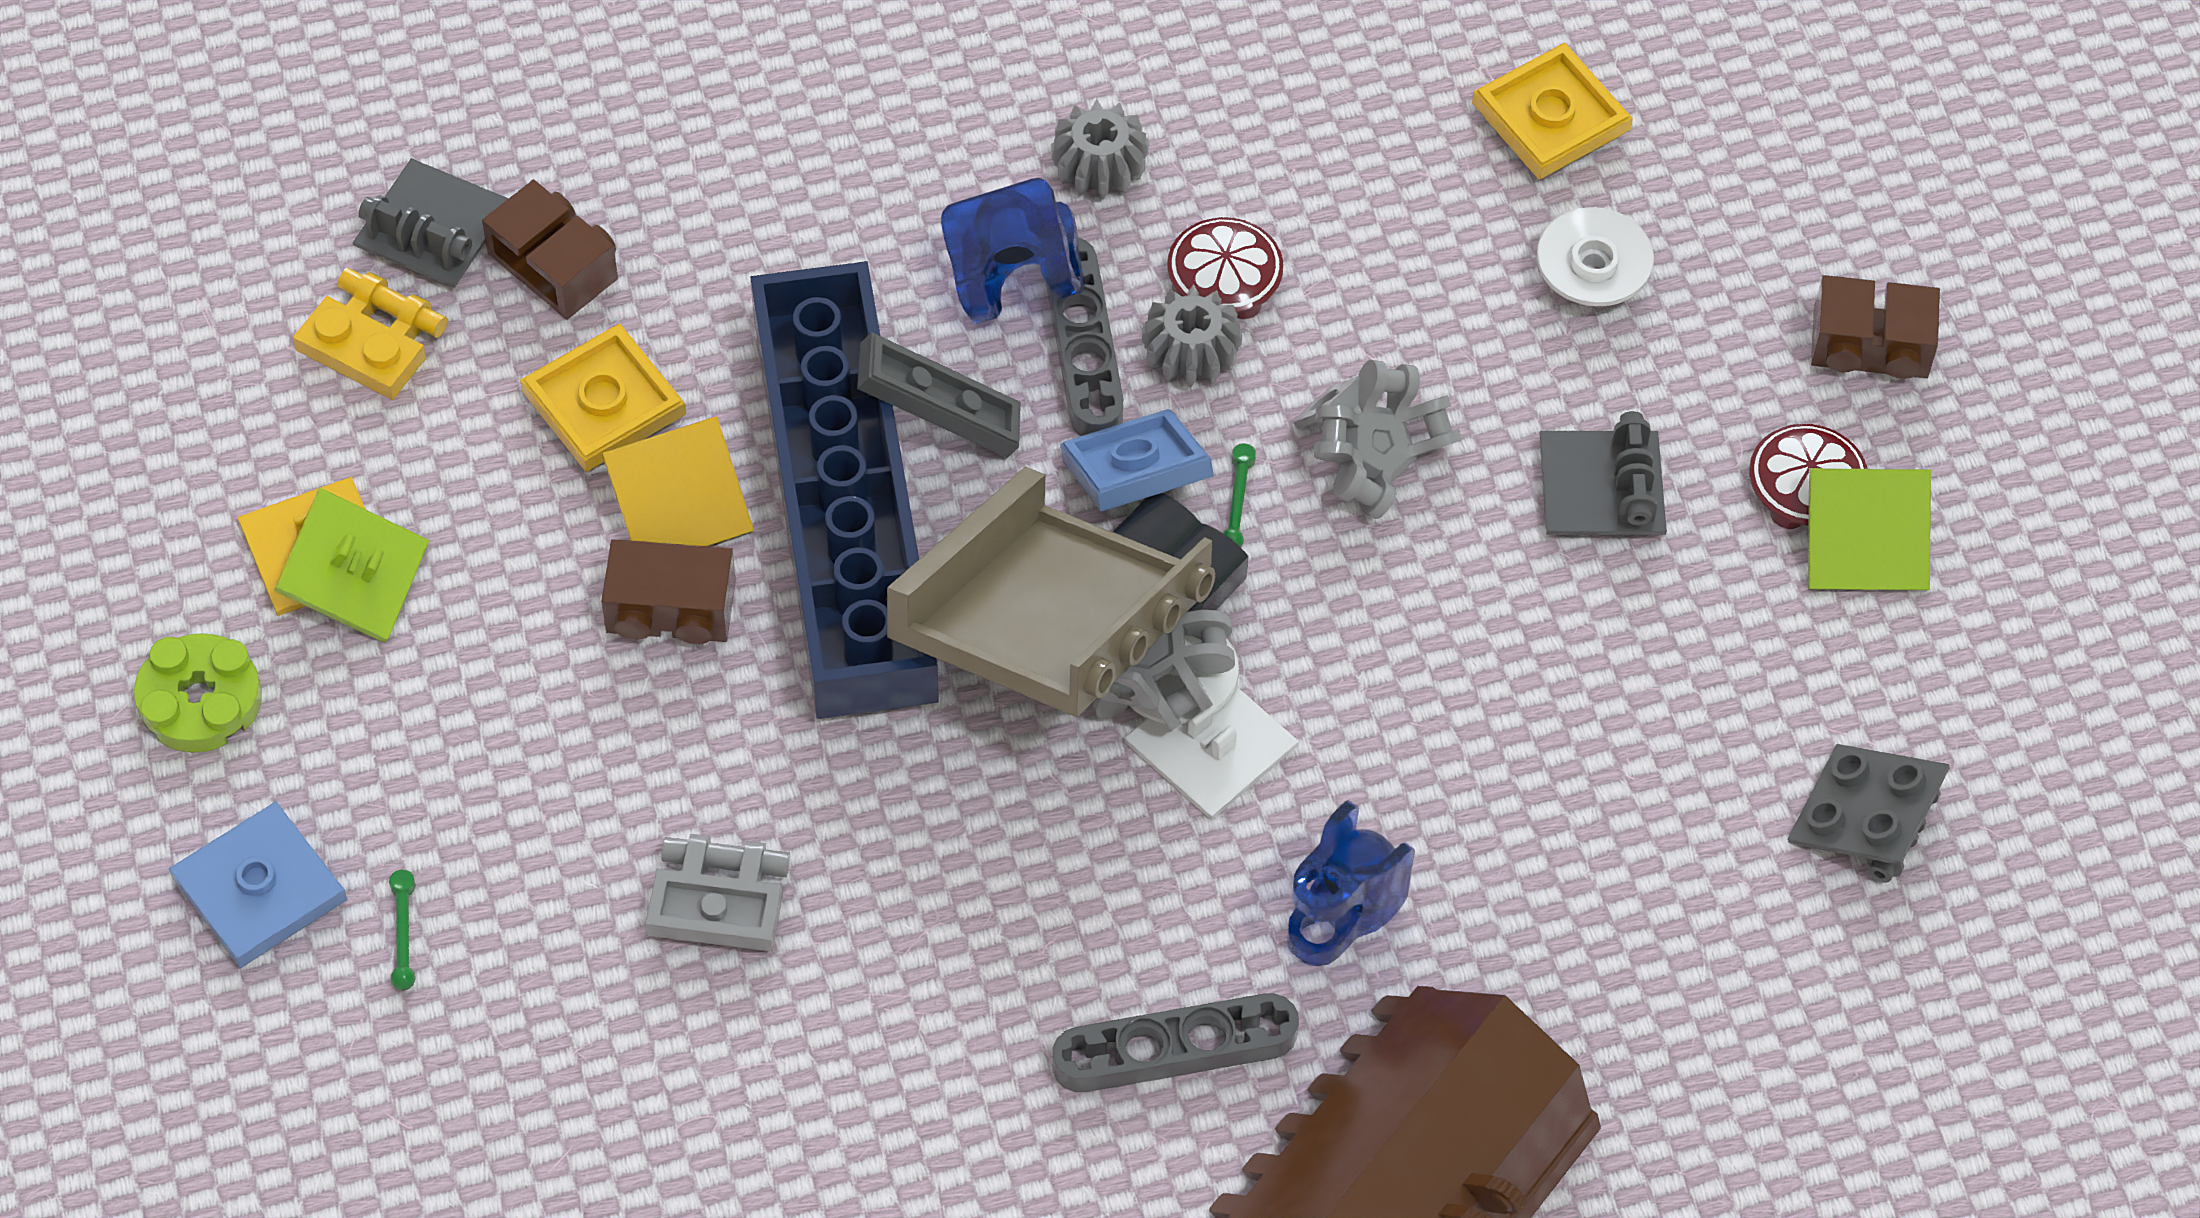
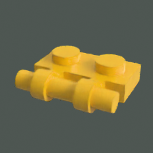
(362, 347)

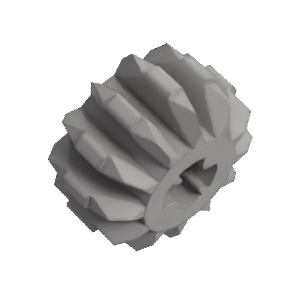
(1099, 149)
(1192, 336)

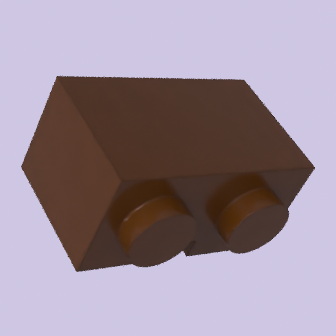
(551, 248)
(1868, 339)
(669, 590)

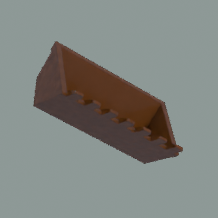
(1437, 1118)

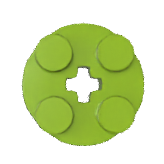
(191, 660)

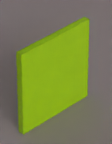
(1869, 529)
(352, 565)

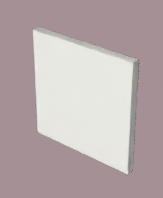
(1214, 754)

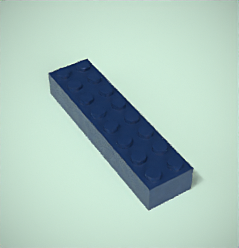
(839, 488)

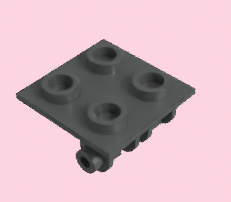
(428, 222)
(1603, 480)
(1870, 807)

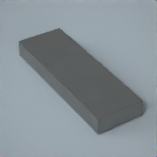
(939, 395)

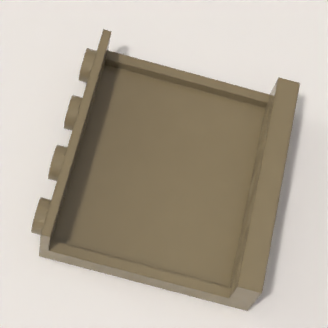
(1043, 598)

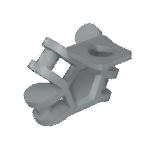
(1375, 439)
(1138, 683)

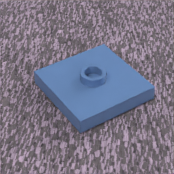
(1136, 460)
(258, 884)

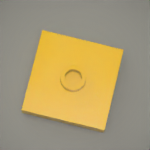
(1552, 110)
(602, 396)

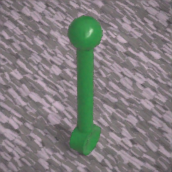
(1243, 458)
(402, 885)

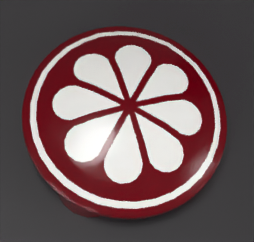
(1229, 258)
(1782, 468)

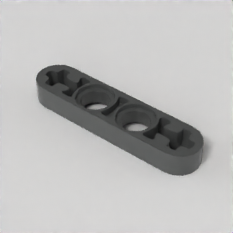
(1087, 337)
(1172, 1032)

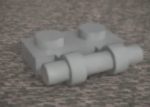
(713, 907)

